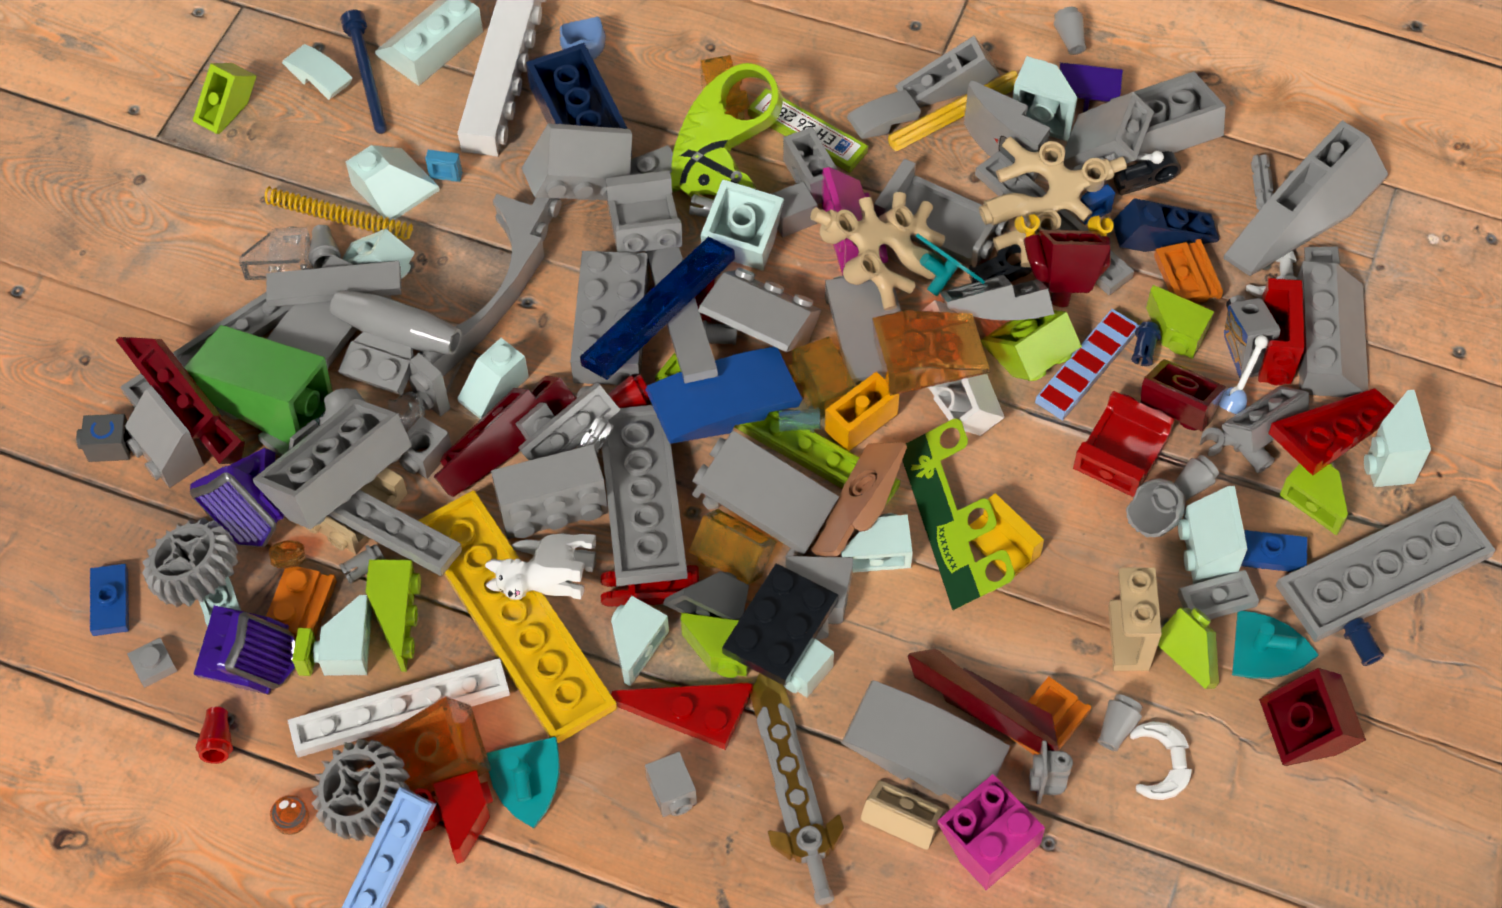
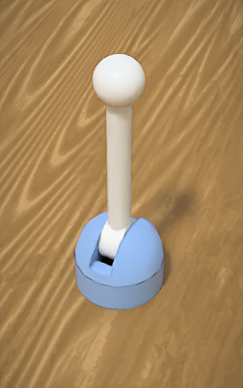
(1234, 398)

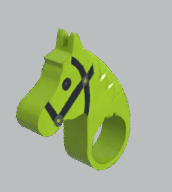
(708, 134)

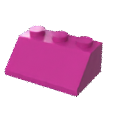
(844, 193)

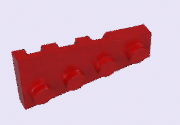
(1332, 429)

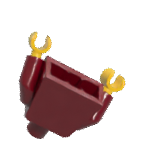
(1066, 258)

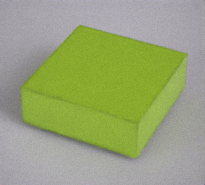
(303, 652)

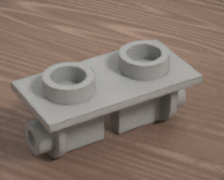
(1049, 772)

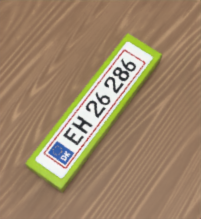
(841, 147)

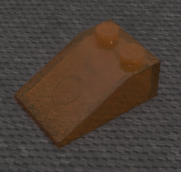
(927, 349)
(438, 744)

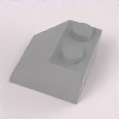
(161, 440)

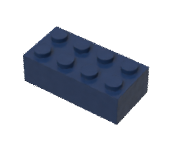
(572, 90)

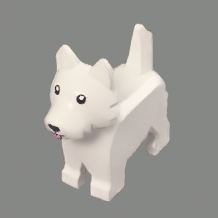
(549, 571)

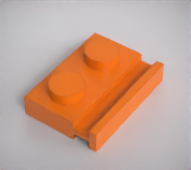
(1188, 271)
(301, 598)
(1064, 707)

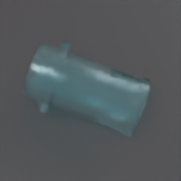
(799, 419)

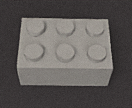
(550, 492)

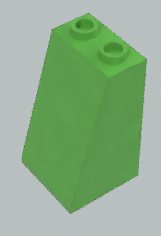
(261, 381)

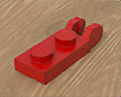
(649, 593)

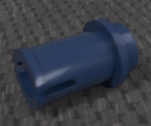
(1147, 337)
(1362, 640)

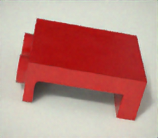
(1282, 357)
(1124, 444)

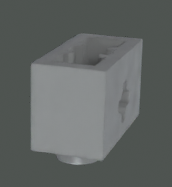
(806, 159)

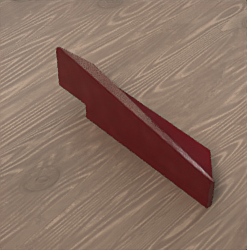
(184, 397)
(496, 434)
(985, 700)

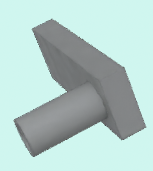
(571, 424)

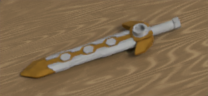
(794, 789)

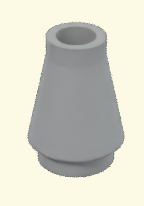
(1071, 29)
(322, 246)
(1196, 476)
(1119, 721)

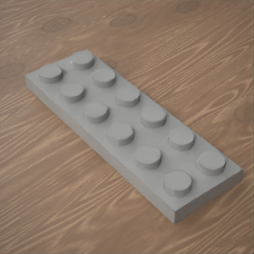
(642, 499)
(1385, 568)

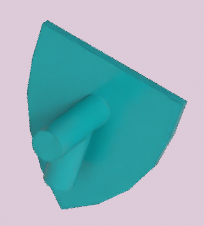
(942, 272)
(1268, 647)
(526, 778)

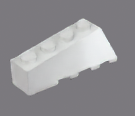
(967, 399)

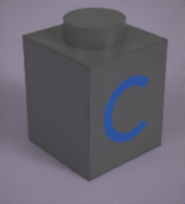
(104, 438)

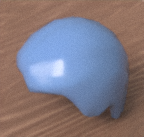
(584, 31)

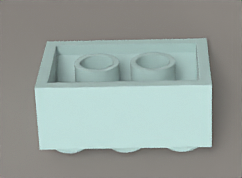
(432, 39)

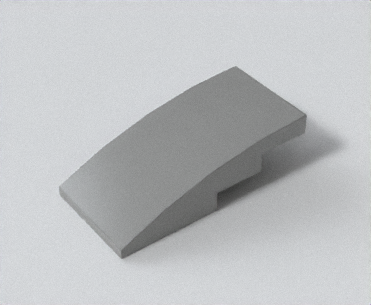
(923, 742)

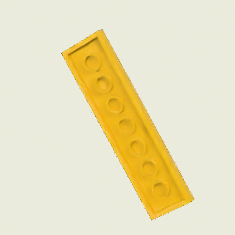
(521, 632)

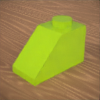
(223, 95)
(1180, 321)
(1318, 496)
(707, 637)
(1192, 645)

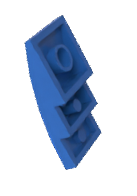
(741, 394)

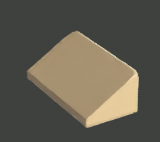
(902, 814)

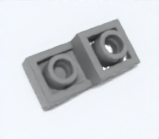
(878, 115)

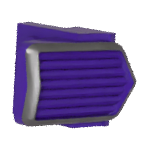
(237, 502)
(246, 651)

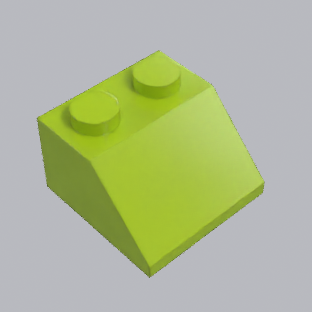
(1033, 345)

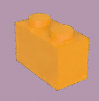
(861, 412)

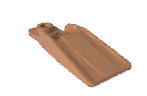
(861, 497)

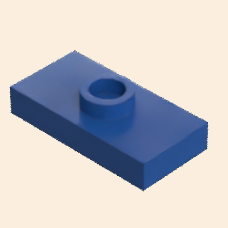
(1275, 551)
(109, 600)

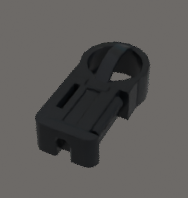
(1147, 174)
(999, 266)

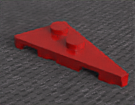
(697, 711)

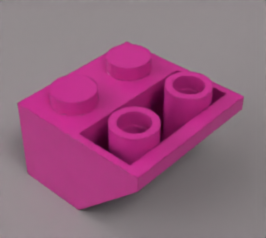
(991, 831)

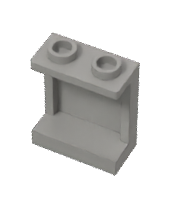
(1109, 128)
(643, 212)

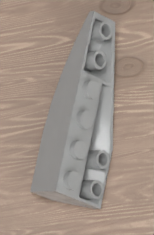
(1312, 199)

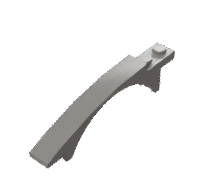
(526, 230)

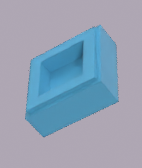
(444, 165)

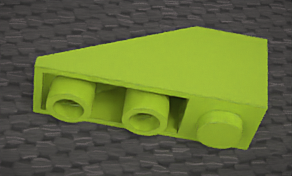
(391, 597)

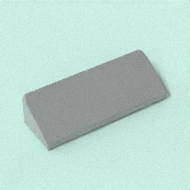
(1253, 423)

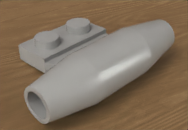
(388, 338)

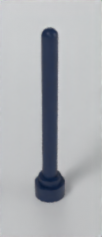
(354, 26)

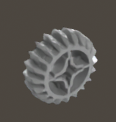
(190, 562)
(343, 787)

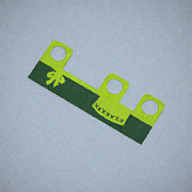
(947, 526)

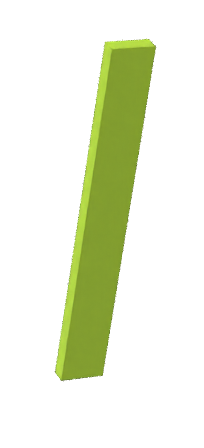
(800, 446)

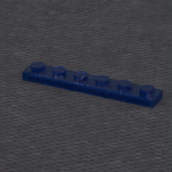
(657, 308)

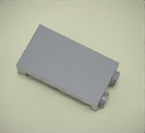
(952, 215)
(852, 315)
(314, 327)
(765, 492)

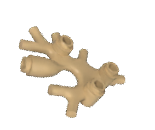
(1063, 190)
(871, 232)

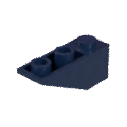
(1154, 225)

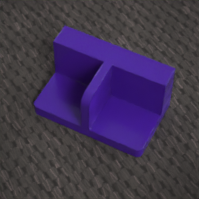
(1092, 82)

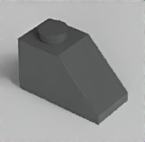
(714, 596)

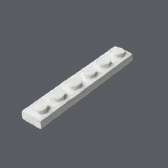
(390, 708)

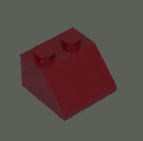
(1182, 394)
(1312, 718)

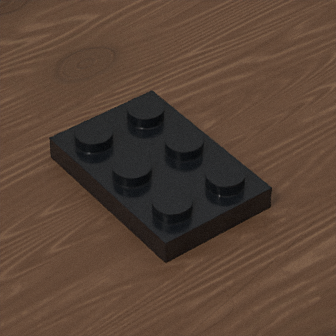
(780, 624)

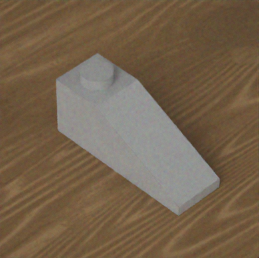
(950, 74)

